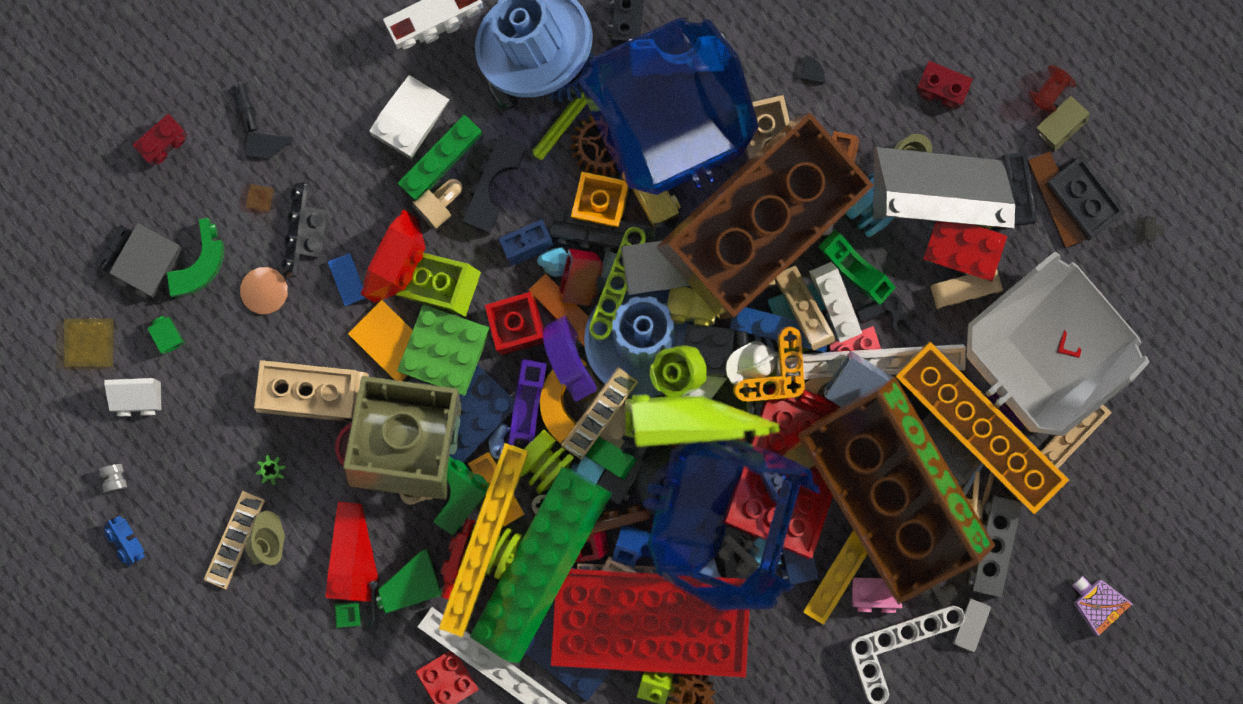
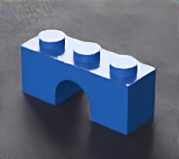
(631, 546)

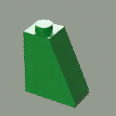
(411, 585)

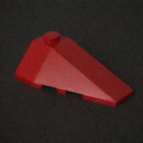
(351, 556)

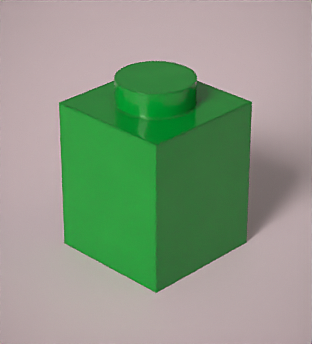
(165, 335)

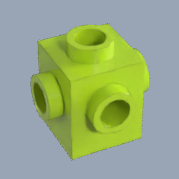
(655, 688)

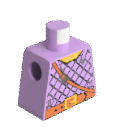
(1099, 604)

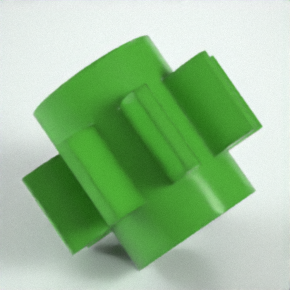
(264, 472)

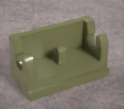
(1063, 123)

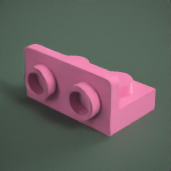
(872, 593)

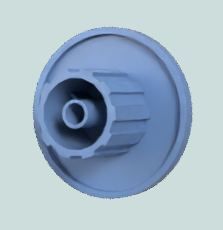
(533, 45)
(637, 335)

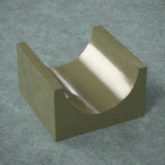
(401, 437)

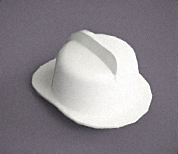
(751, 362)

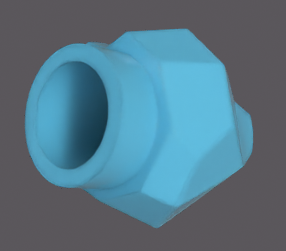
(553, 261)

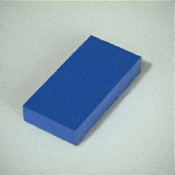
(347, 279)

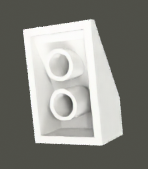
(409, 117)

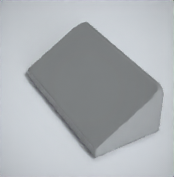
(970, 631)

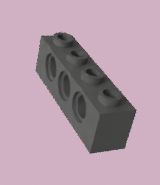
(1010, 512)

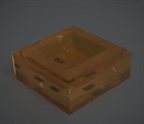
(259, 197)

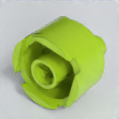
(678, 371)

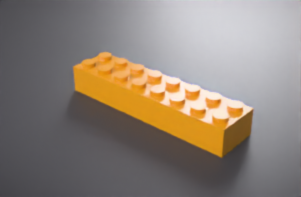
(982, 428)

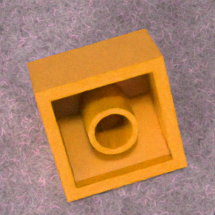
(600, 199)

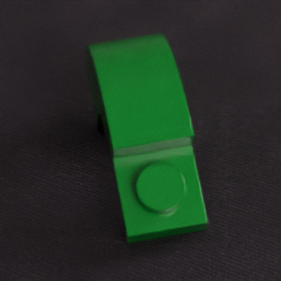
(855, 268)
(205, 269)

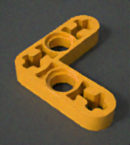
(781, 381)

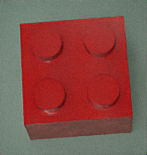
(515, 323)

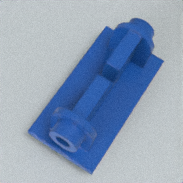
(127, 549)

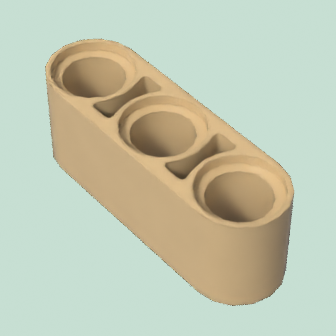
(963, 289)

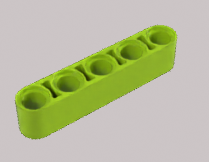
(609, 293)

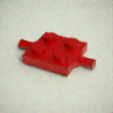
(458, 548)

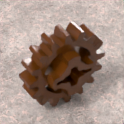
(688, 693)

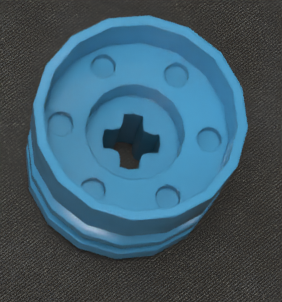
(865, 208)

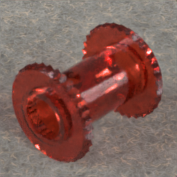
(1050, 90)

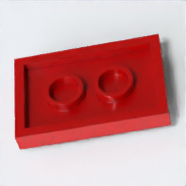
(965, 248)

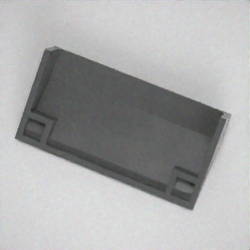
(942, 188)

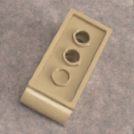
(332, 395)

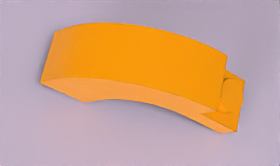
(553, 409)

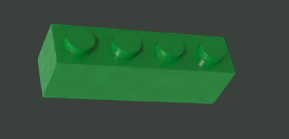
(440, 158)

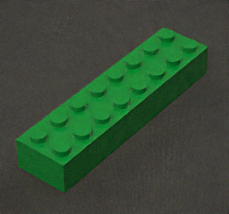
(540, 565)

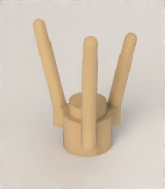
(975, 503)

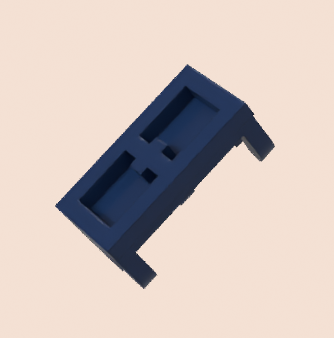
(526, 242)

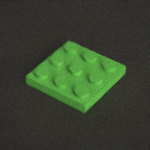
(443, 349)

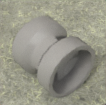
(112, 478)

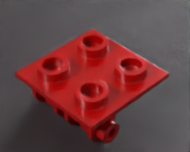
(447, 679)

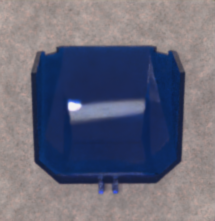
(671, 105)

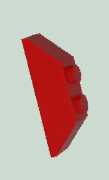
(394, 259)

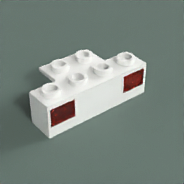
(428, 19)

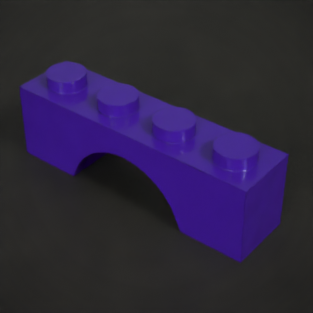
(526, 403)

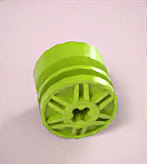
(543, 461)
(503, 553)

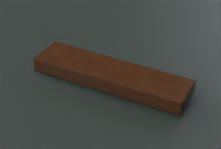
(1043, 170)

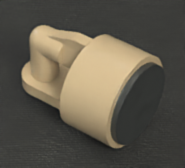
(432, 206)

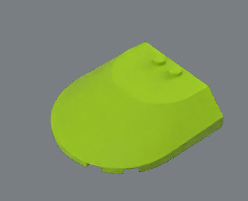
(688, 420)

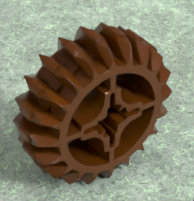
(591, 142)

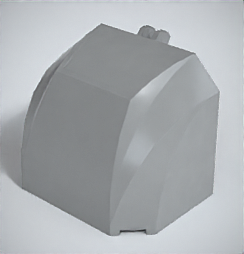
(1019, 340)

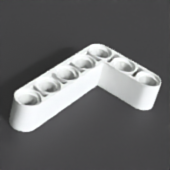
(896, 641)

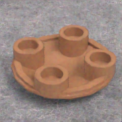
(263, 290)

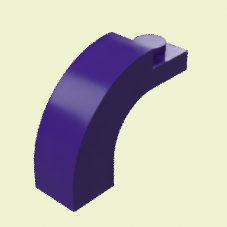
(562, 353)

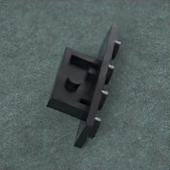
(304, 231)

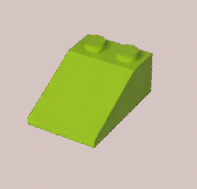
(442, 284)

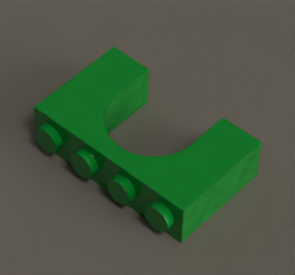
(466, 493)

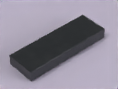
(1021, 187)

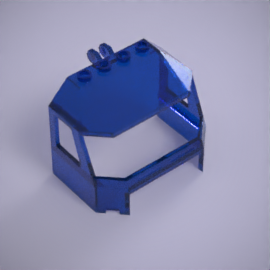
(691, 515)

